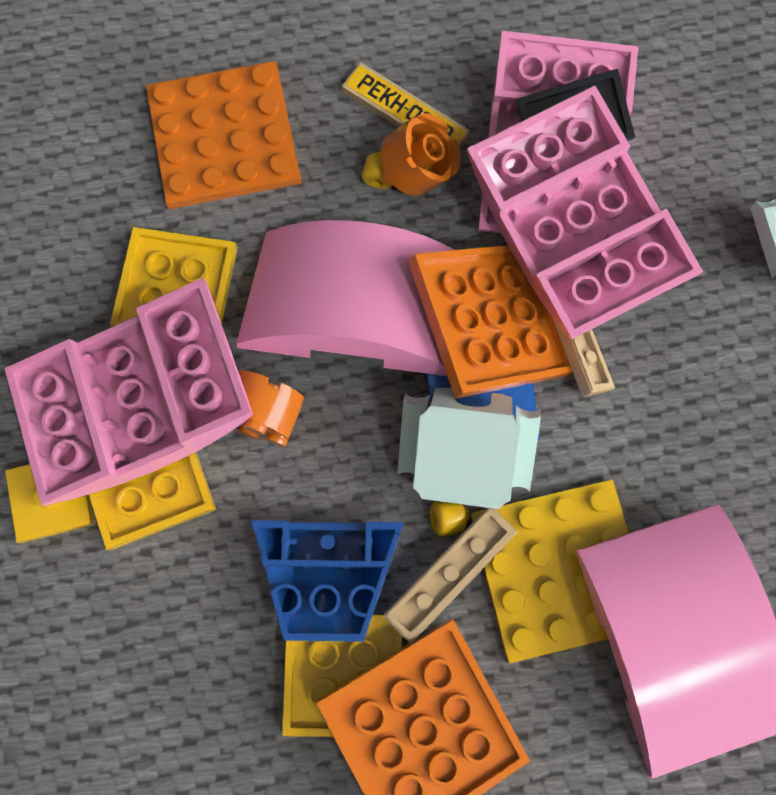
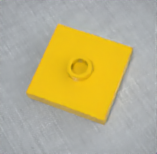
(40, 521)

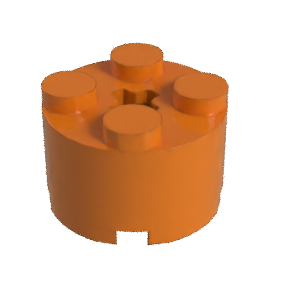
(419, 155)
(272, 406)

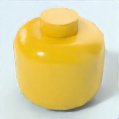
(372, 172)
(448, 518)

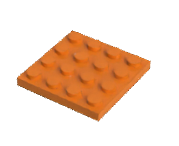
(222, 135)
(487, 320)
(423, 722)

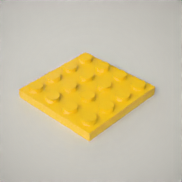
(537, 575)

